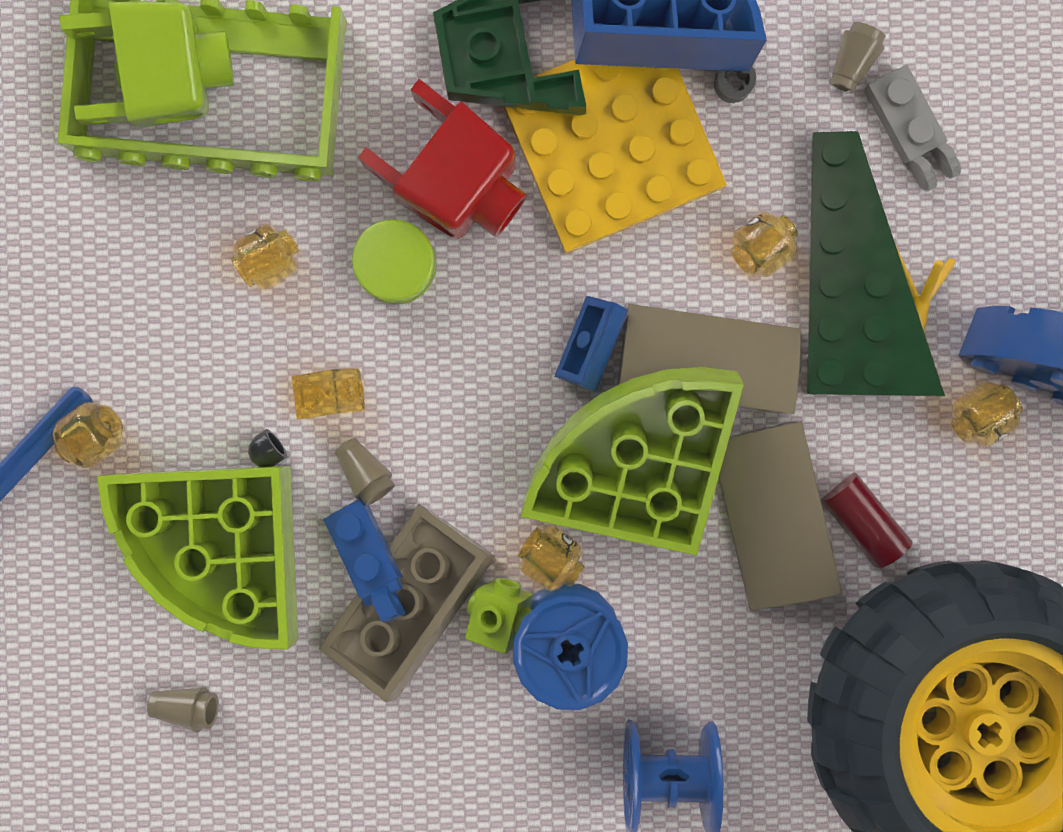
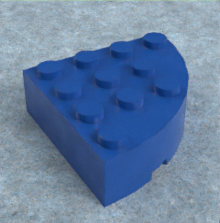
(668, 33)
(1018, 346)

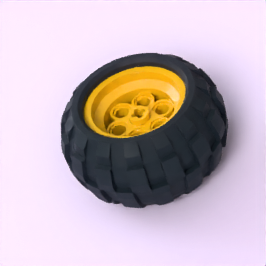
(902, 660)

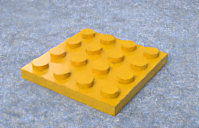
(623, 159)

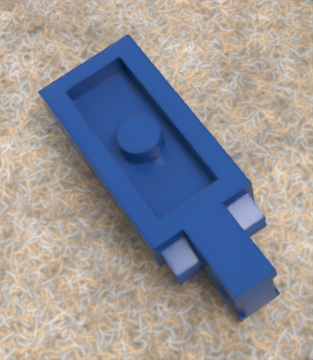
(367, 558)

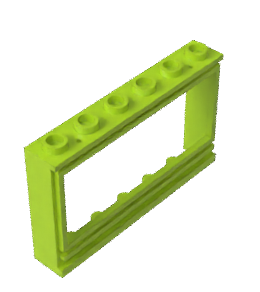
(248, 32)

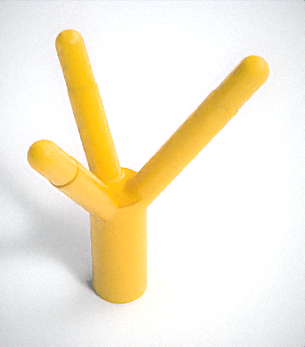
(934, 281)

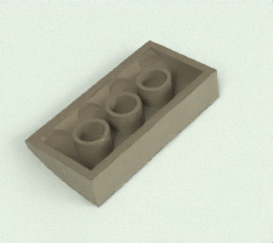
(760, 352)
(777, 518)
(438, 575)

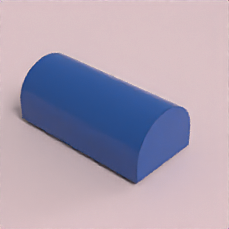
(591, 343)

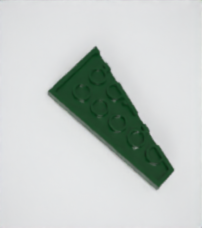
(860, 303)

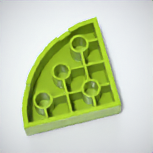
(640, 459)
(211, 547)

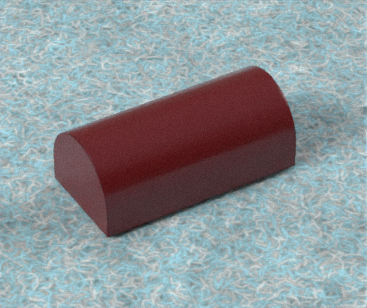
(867, 521)

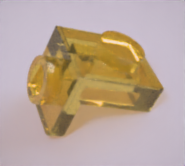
(328, 393)

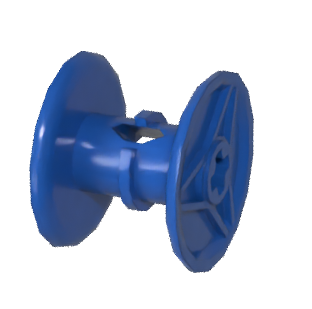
(575, 675)
(673, 778)

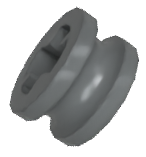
(725, 89)

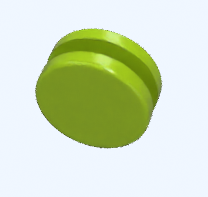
(394, 261)

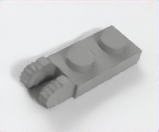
(912, 126)

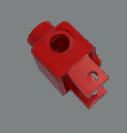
(457, 174)

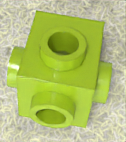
(497, 614)

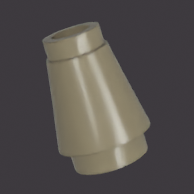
(856, 55)
(364, 473)
(185, 708)

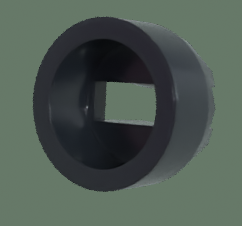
(266, 449)

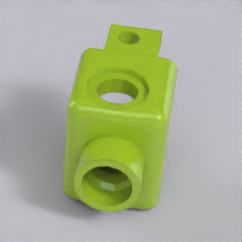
(158, 64)

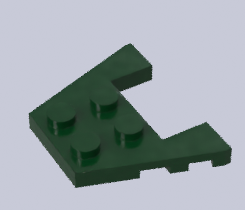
(489, 60)

